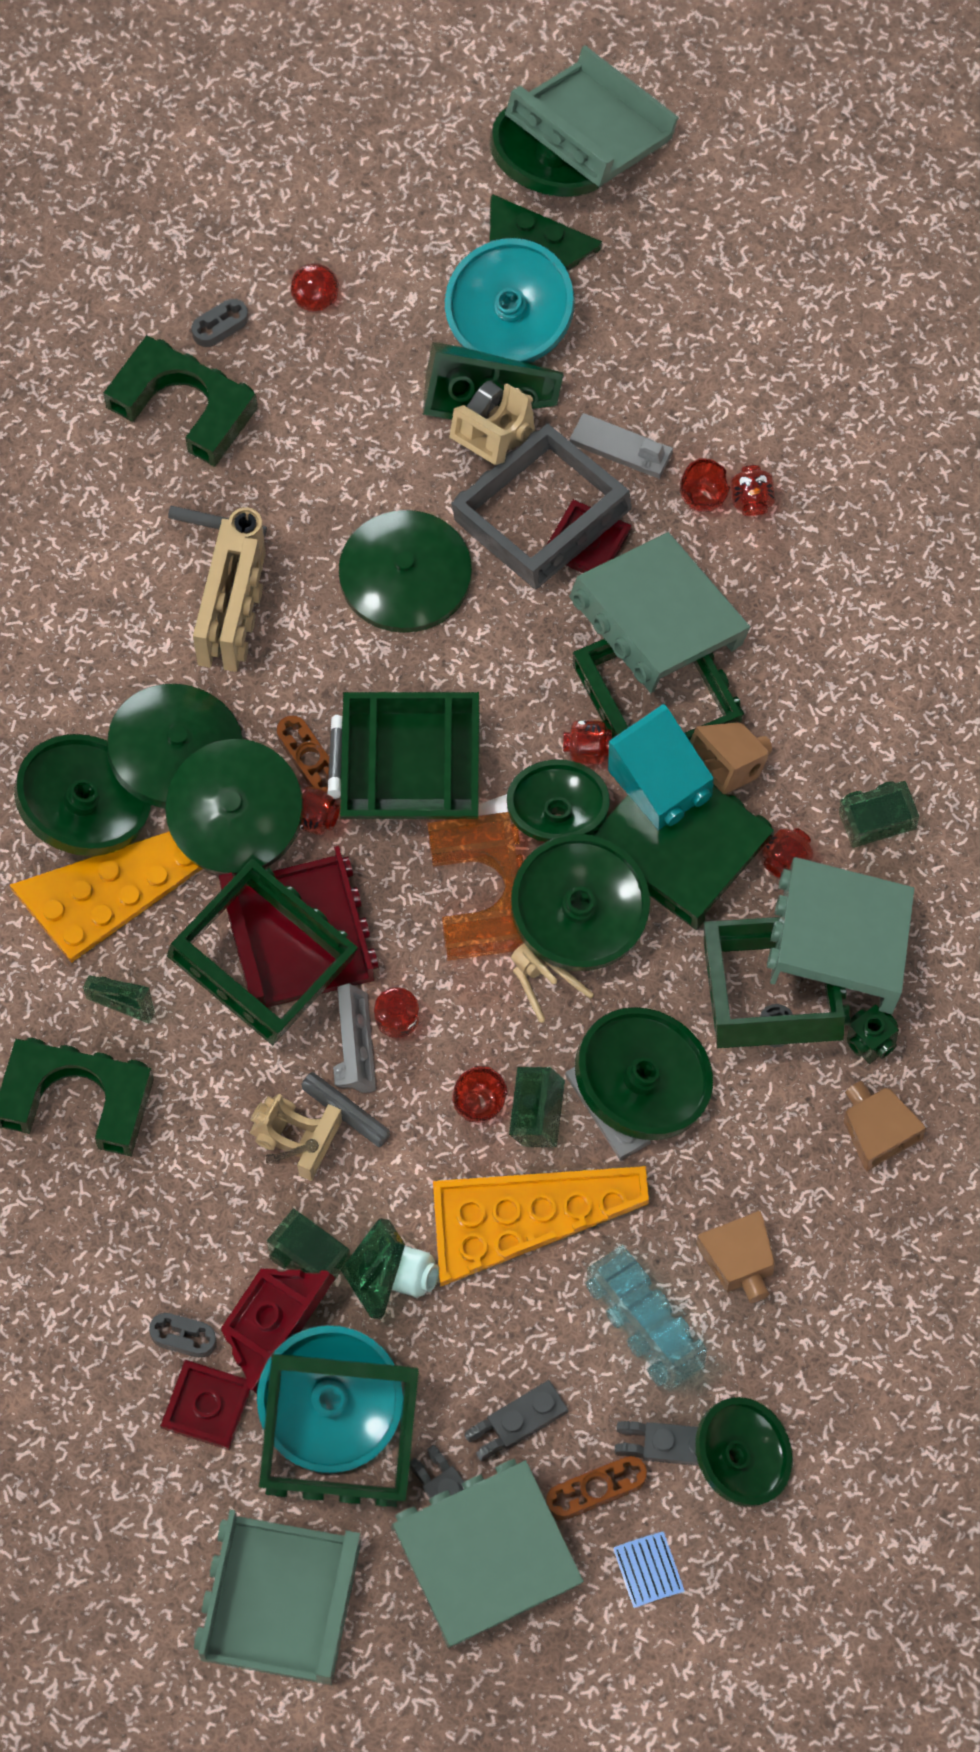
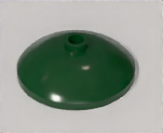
(554, 789)
(758, 1448)

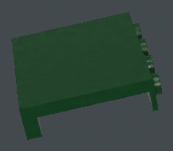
(696, 857)

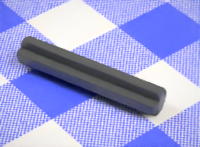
(351, 1113)

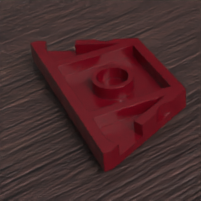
(270, 1313)

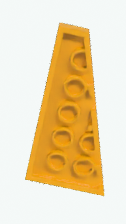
(103, 893)
(507, 1216)

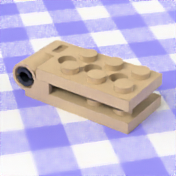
(240, 558)

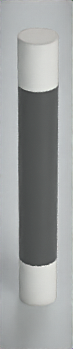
(335, 755)

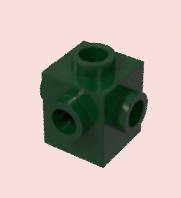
(872, 1043)

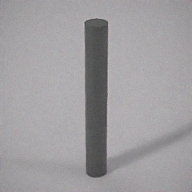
(198, 518)

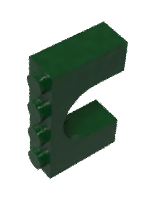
(157, 366)
(37, 1066)

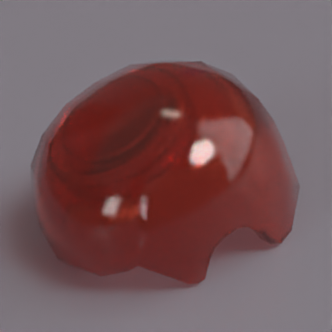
(314, 287)
(704, 476)
(482, 1082)

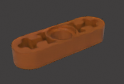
(313, 745)
(624, 1485)

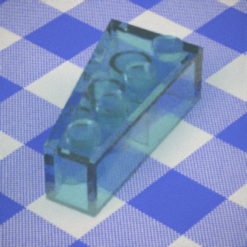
(646, 1319)

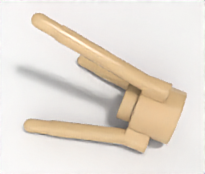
(529, 964)

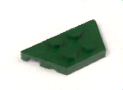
(515, 221)

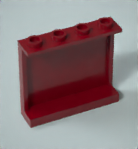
(281, 958)

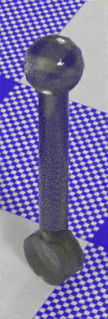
(311, 1146)

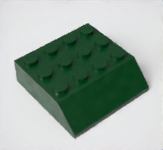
(410, 755)

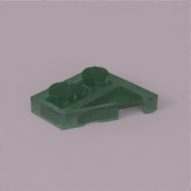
(120, 996)
(374, 1267)

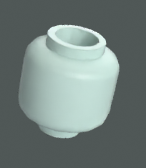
(416, 1273)

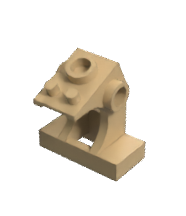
(503, 430)
(272, 1118)

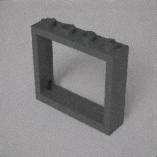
(569, 542)

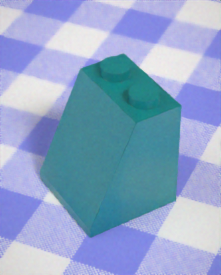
(659, 768)

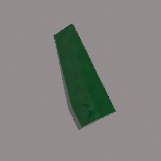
(459, 372)

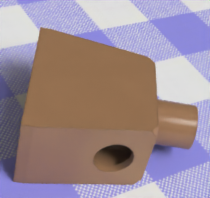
(731, 754)
(880, 1124)
(740, 1255)

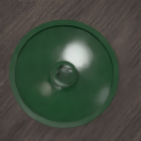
(533, 163)
(405, 571)
(159, 731)
(75, 799)
(234, 806)
(580, 902)
(643, 1073)

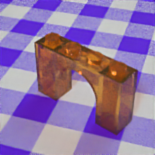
(489, 842)

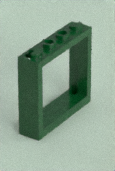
(589, 657)
(229, 991)
(767, 1030)
(347, 1492)

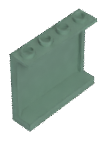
(593, 118)
(657, 609)
(842, 930)
(486, 1552)
(278, 1599)

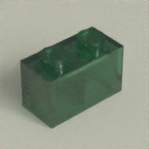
(878, 813)
(537, 1107)
(306, 1246)

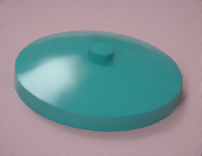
(510, 300)
(332, 1419)

